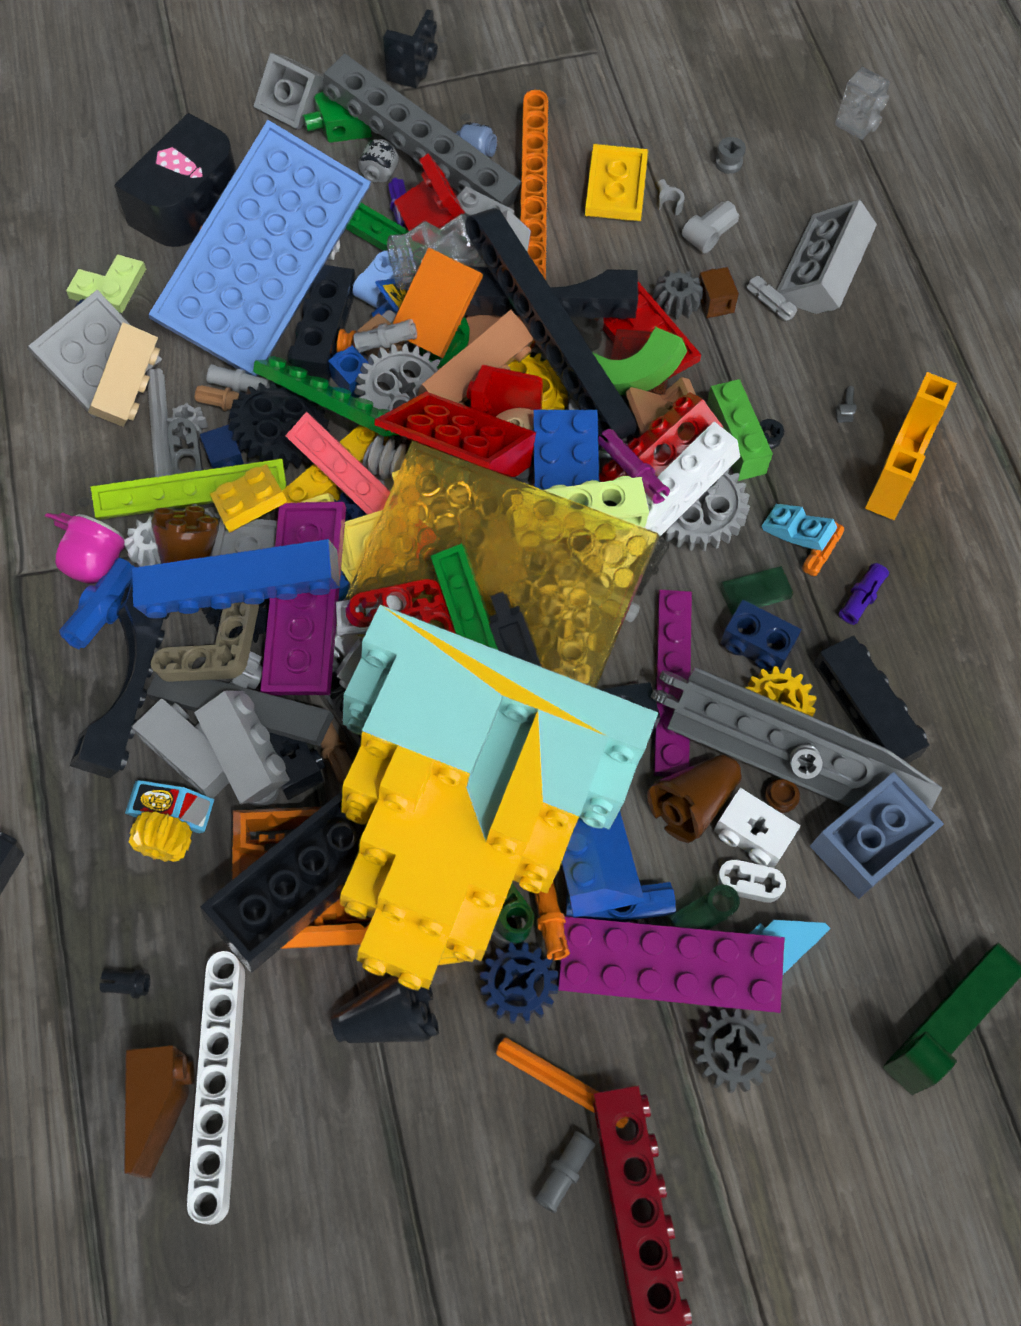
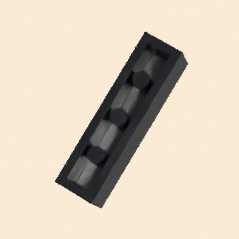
(869, 699)

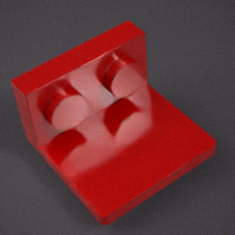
(429, 200)

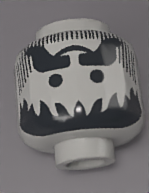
(378, 161)

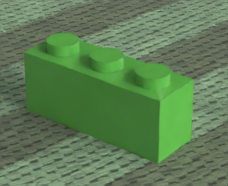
(738, 418)

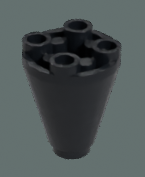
(386, 1015)

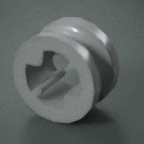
(806, 773)

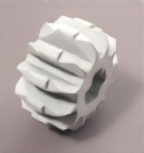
(142, 545)

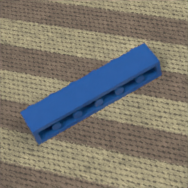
(236, 578)

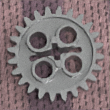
(379, 371)
(723, 495)

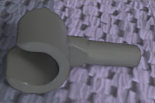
(845, 411)

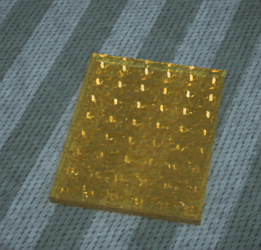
(550, 555)

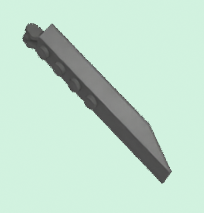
(768, 732)

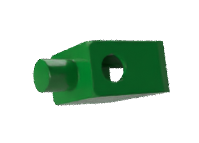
(335, 121)

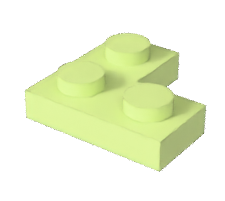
(115, 286)

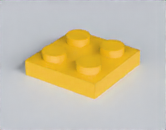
(247, 497)

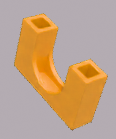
(910, 445)

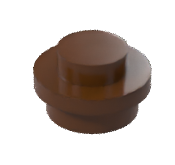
(782, 795)

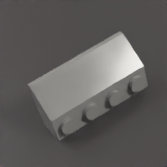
(827, 257)

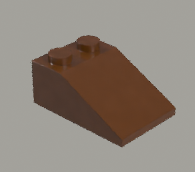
(153, 1102)

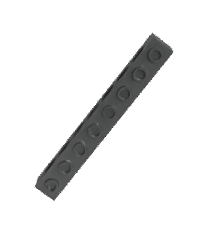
(416, 131)

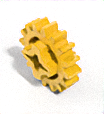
(783, 688)

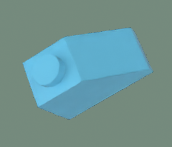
(798, 936)

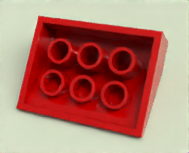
(463, 433)

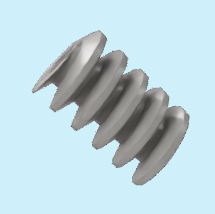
(383, 458)

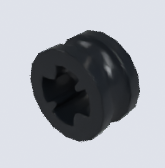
(775, 429)

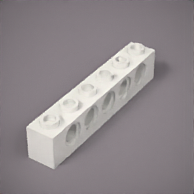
(692, 475)

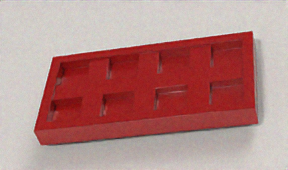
(648, 317)

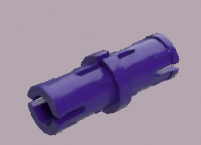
(864, 593)

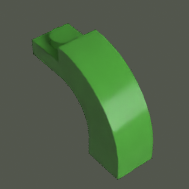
(649, 366)

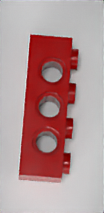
(663, 430)

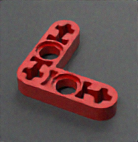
(421, 608)

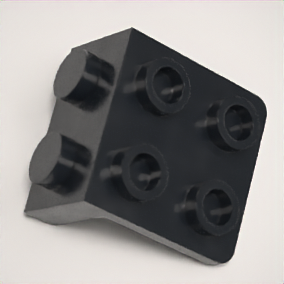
(409, 55)

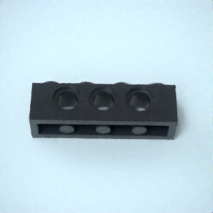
(323, 318)

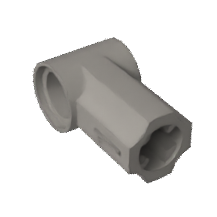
(705, 230)

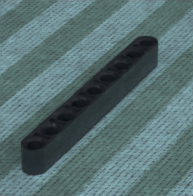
(548, 321)

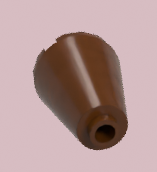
(694, 796)

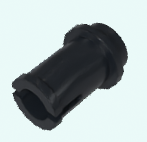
(130, 983)

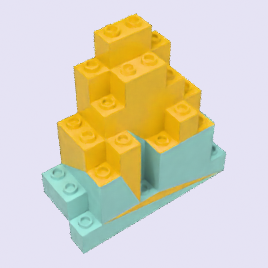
(468, 784)

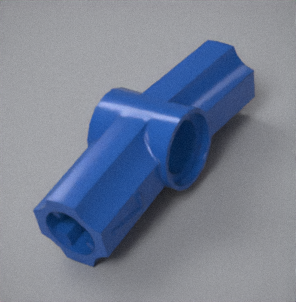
(97, 605)
(658, 901)

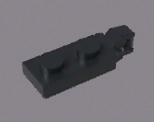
(512, 631)

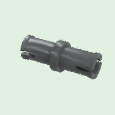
(565, 1172)

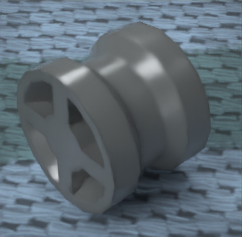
(730, 155)

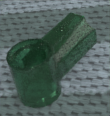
(702, 913)

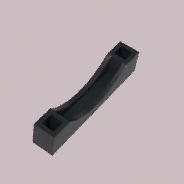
(604, 296)
(103, 743)

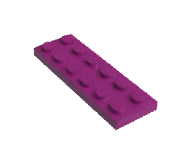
(303, 628)
(673, 964)

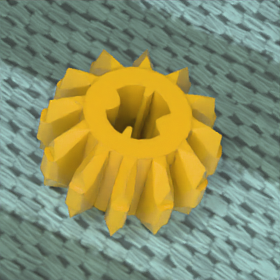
(160, 836)

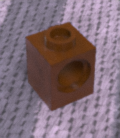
(718, 292)

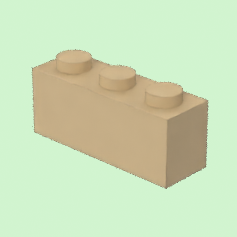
(124, 375)

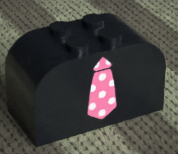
(177, 182)

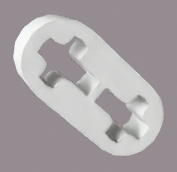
(752, 873)

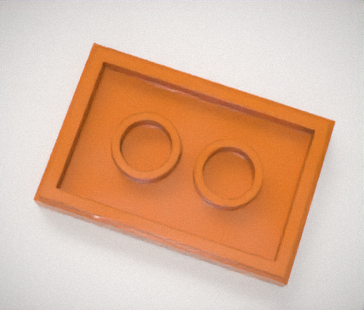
(438, 300)

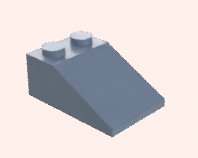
(876, 835)

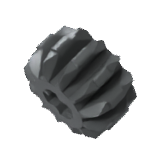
(678, 293)

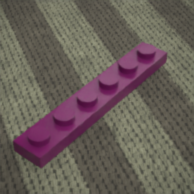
(673, 655)

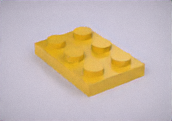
(616, 182)

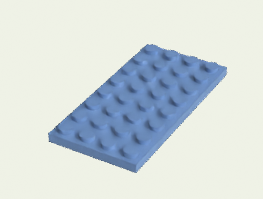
(260, 249)

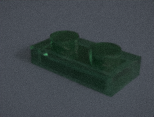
(757, 588)

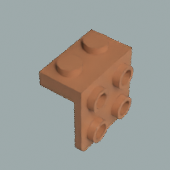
(649, 406)

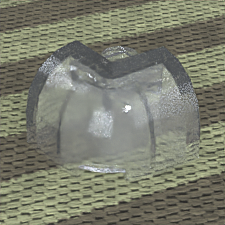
(448, 240)

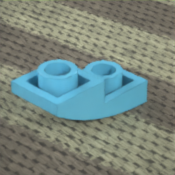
(794, 526)

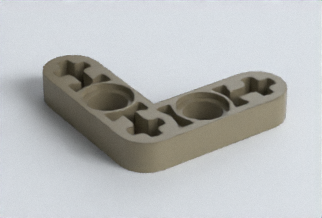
(216, 654)

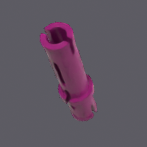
(633, 465)

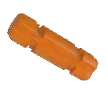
(817, 557)

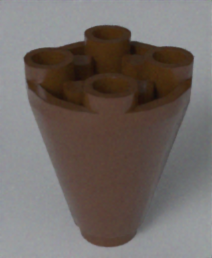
(183, 533)

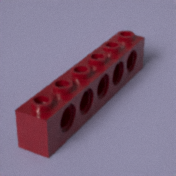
(639, 1277)

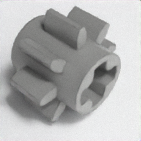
(194, 415)
(252, 673)

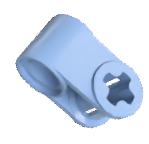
(365, 285)

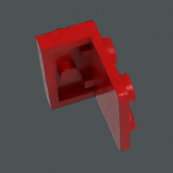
(504, 389)

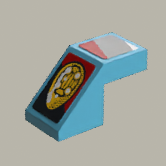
(171, 800)

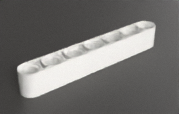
(223, 1102)

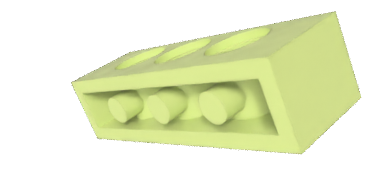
(624, 491)

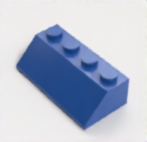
(600, 869)

